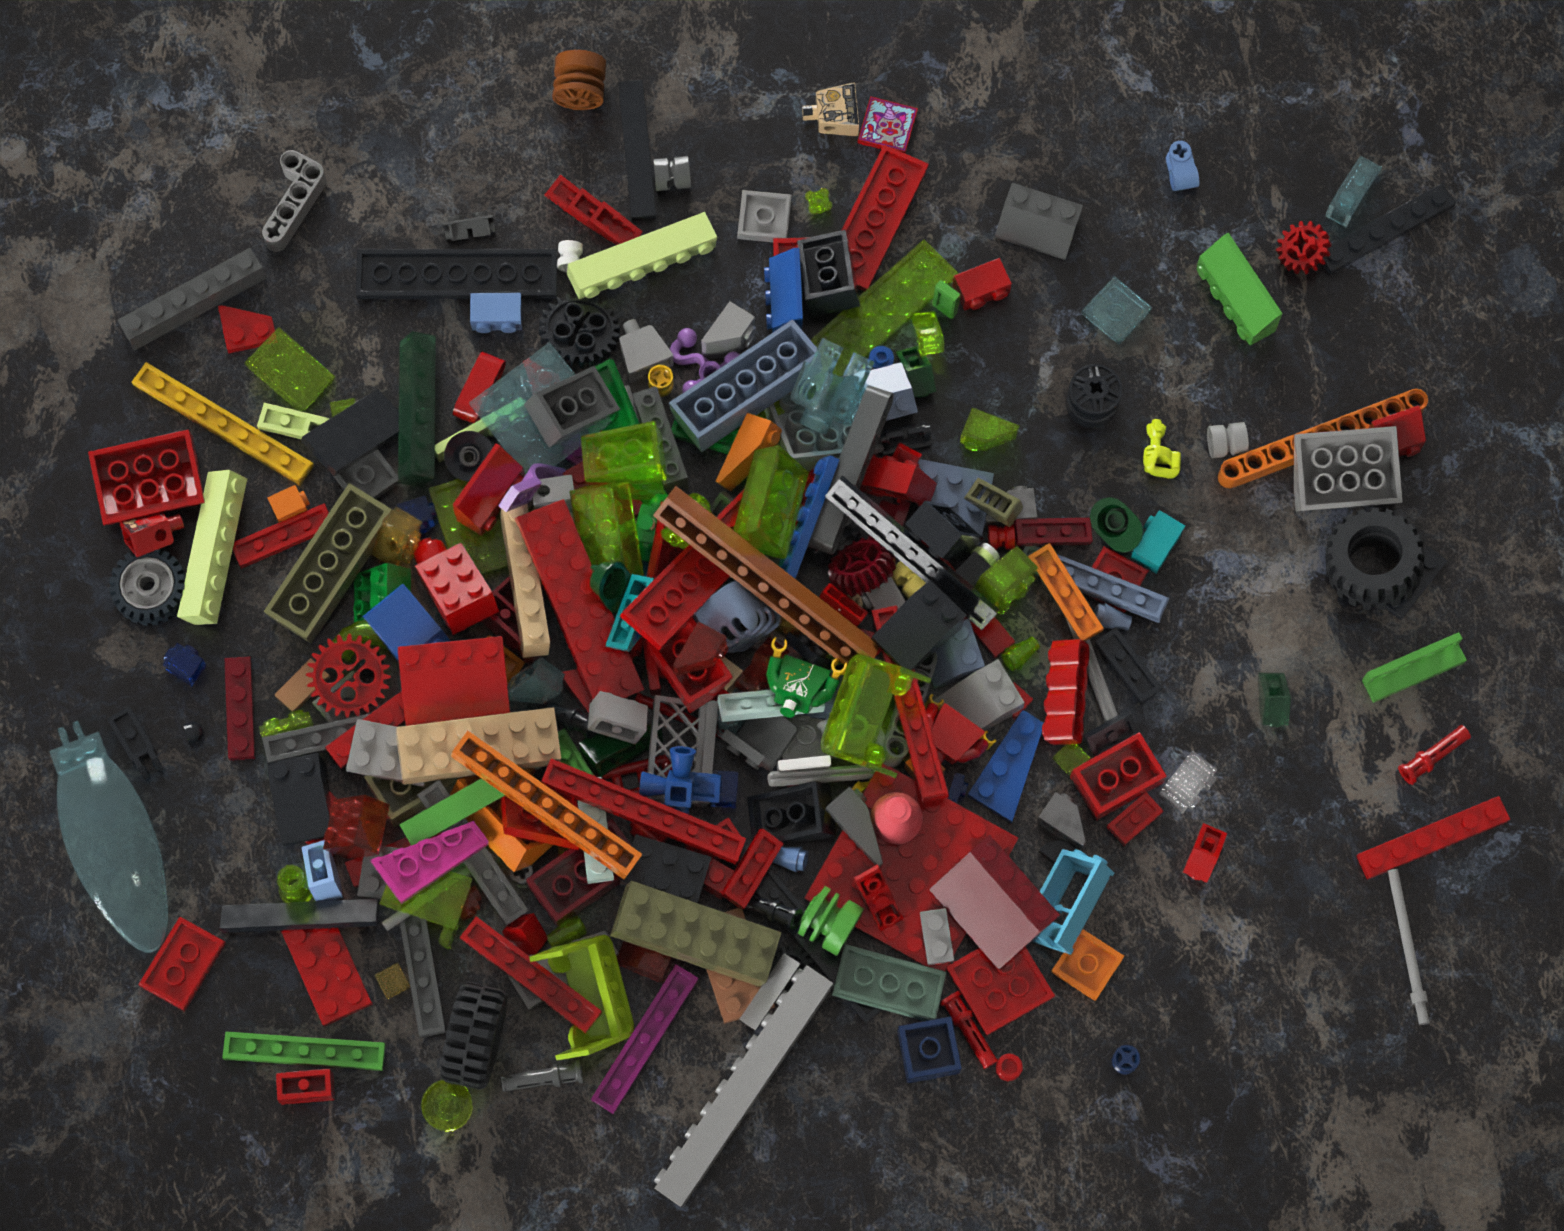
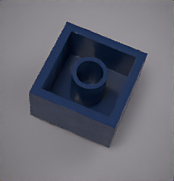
(929, 1049)

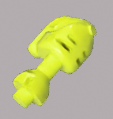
(1159, 454)

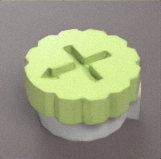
(987, 552)

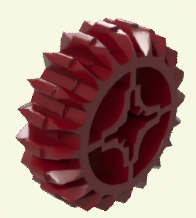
(861, 567)

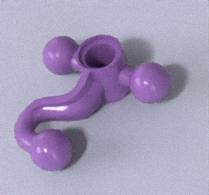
(687, 339)

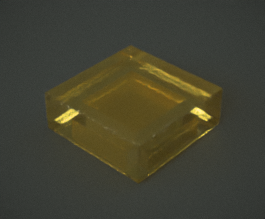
(392, 981)

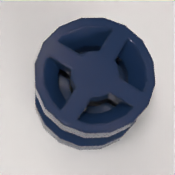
(1129, 1056)

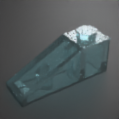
(1353, 191)

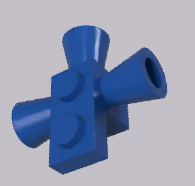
(682, 785)

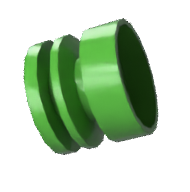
(830, 920)

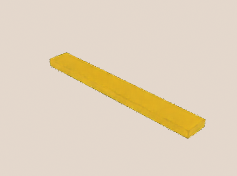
(223, 423)

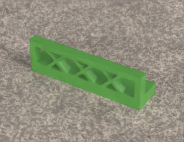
(1414, 668)

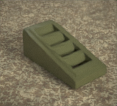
(1006, 518)

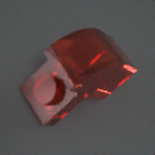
(754, 676)

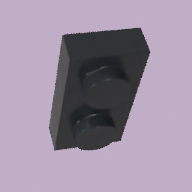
(813, 654)
(1110, 733)

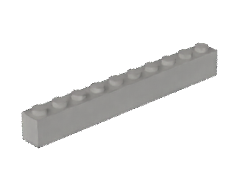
(744, 1085)

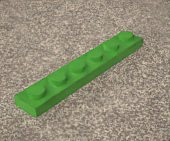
(304, 1051)

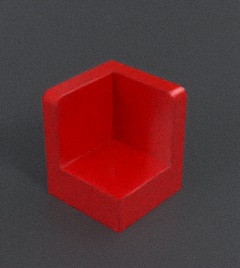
(526, 933)

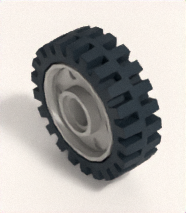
(149, 605)

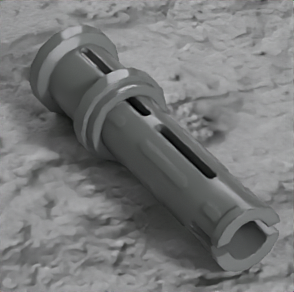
(555, 1075)

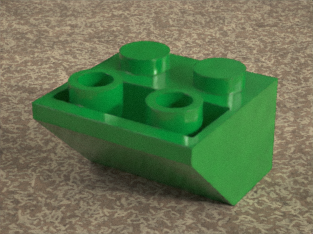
(376, 584)

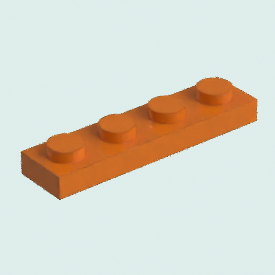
(1066, 593)

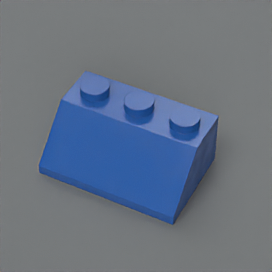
(785, 289)

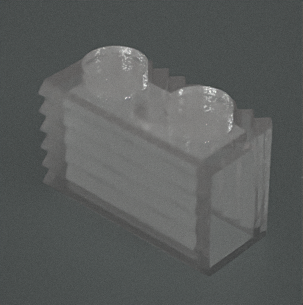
(1188, 782)

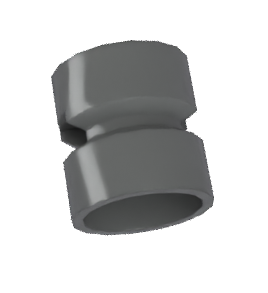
(672, 173)

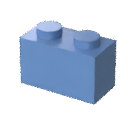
(496, 312)

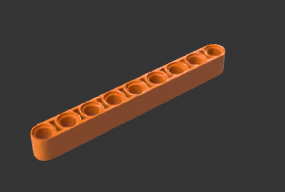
(1285, 446)

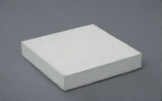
(804, 763)

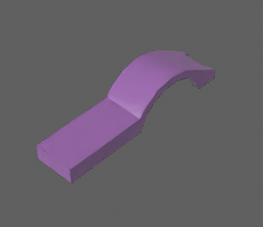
(522, 492)

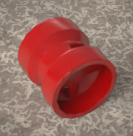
(1001, 537)

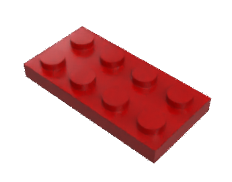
(327, 972)

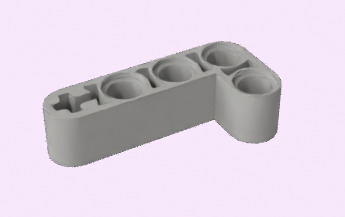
(289, 204)

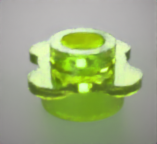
(814, 206)

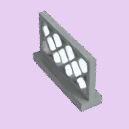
(704, 735)

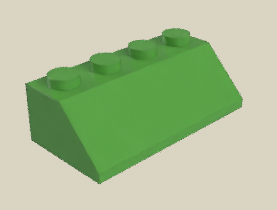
(1239, 290)

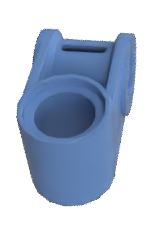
(1182, 170)

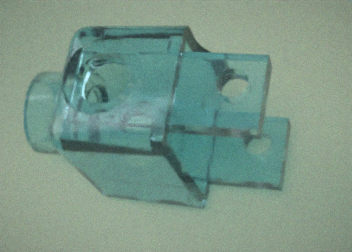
(827, 394)

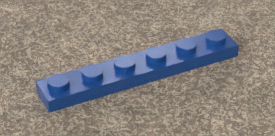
(809, 514)

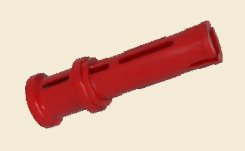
(1426, 762)
(962, 1018)

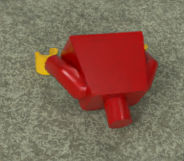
(954, 734)

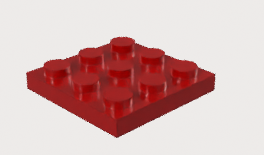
(522, 824)
(1000, 994)

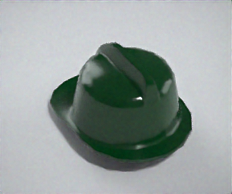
(1116, 524)
(610, 583)

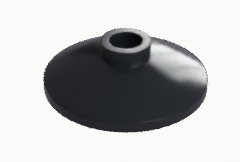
(462, 443)

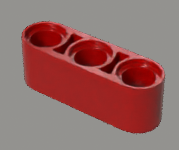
(484, 374)

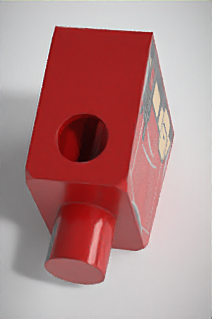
(150, 532)

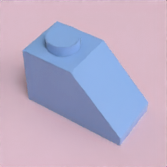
(321, 873)

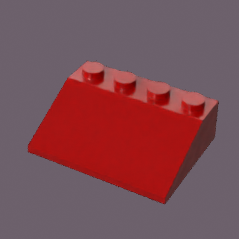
(146, 477)
(453, 680)

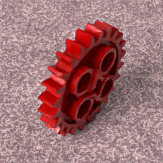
(364, 693)

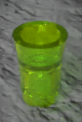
(298, 890)

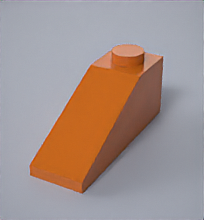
(753, 435)

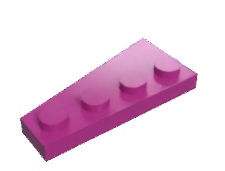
(419, 865)

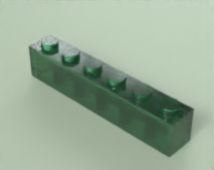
(417, 409)

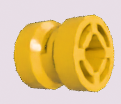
(659, 375)

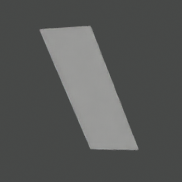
(769, 991)

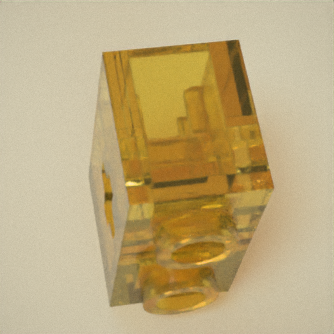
(397, 538)

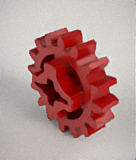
(1309, 253)

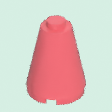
(896, 818)

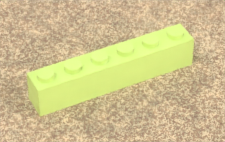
(641, 256)
(212, 547)

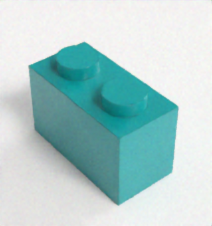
(1158, 541)

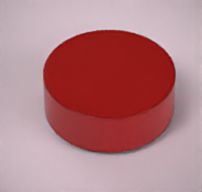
(1009, 1067)

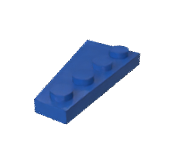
(1006, 772)

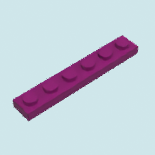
(644, 1039)

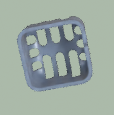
(730, 608)

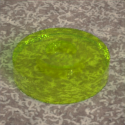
(446, 1106)

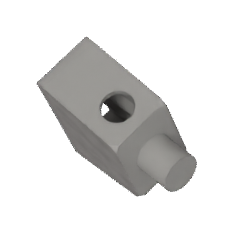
(642, 350)
(551, 491)

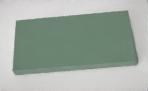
(889, 983)

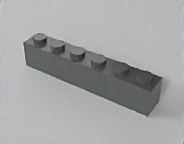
(192, 299)

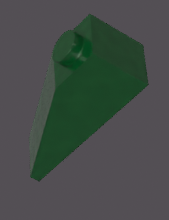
(609, 753)

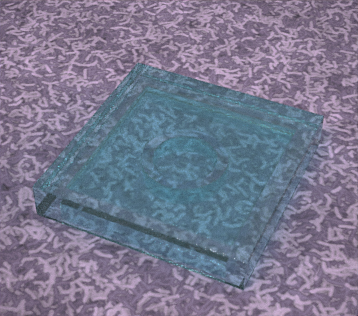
(1116, 310)

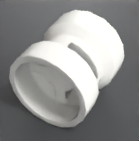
(569, 252)

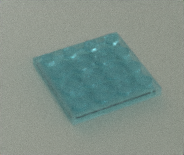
(506, 417)

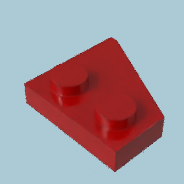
(244, 328)

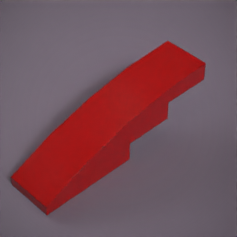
(591, 212)

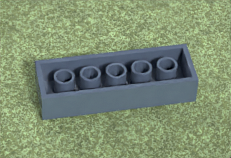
(743, 386)

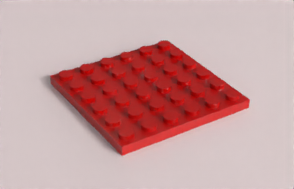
(909, 868)

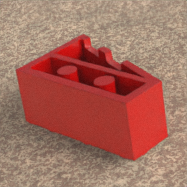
(898, 480)

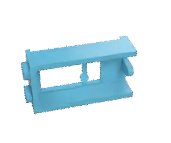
(1064, 936)

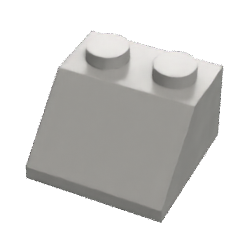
(730, 333)

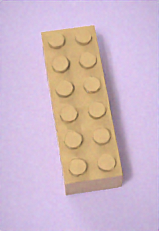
(522, 737)

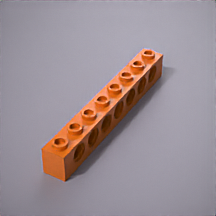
(545, 804)

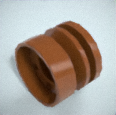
(579, 79)

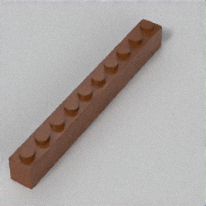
(763, 577)

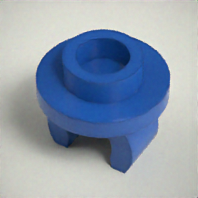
(881, 356)

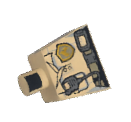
(835, 110)

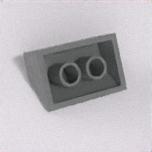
(1038, 221)

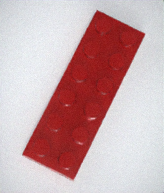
(881, 210)

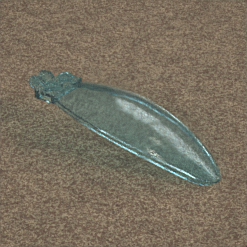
(110, 840)

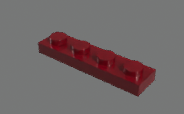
(239, 708)

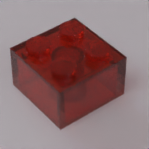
(356, 826)

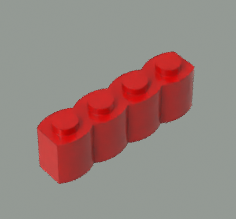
(1066, 692)

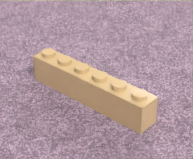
(525, 588)

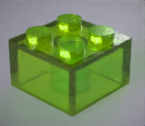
(1007, 579)

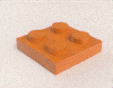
(1088, 965)

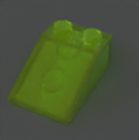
(625, 455)

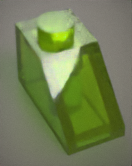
(986, 431)

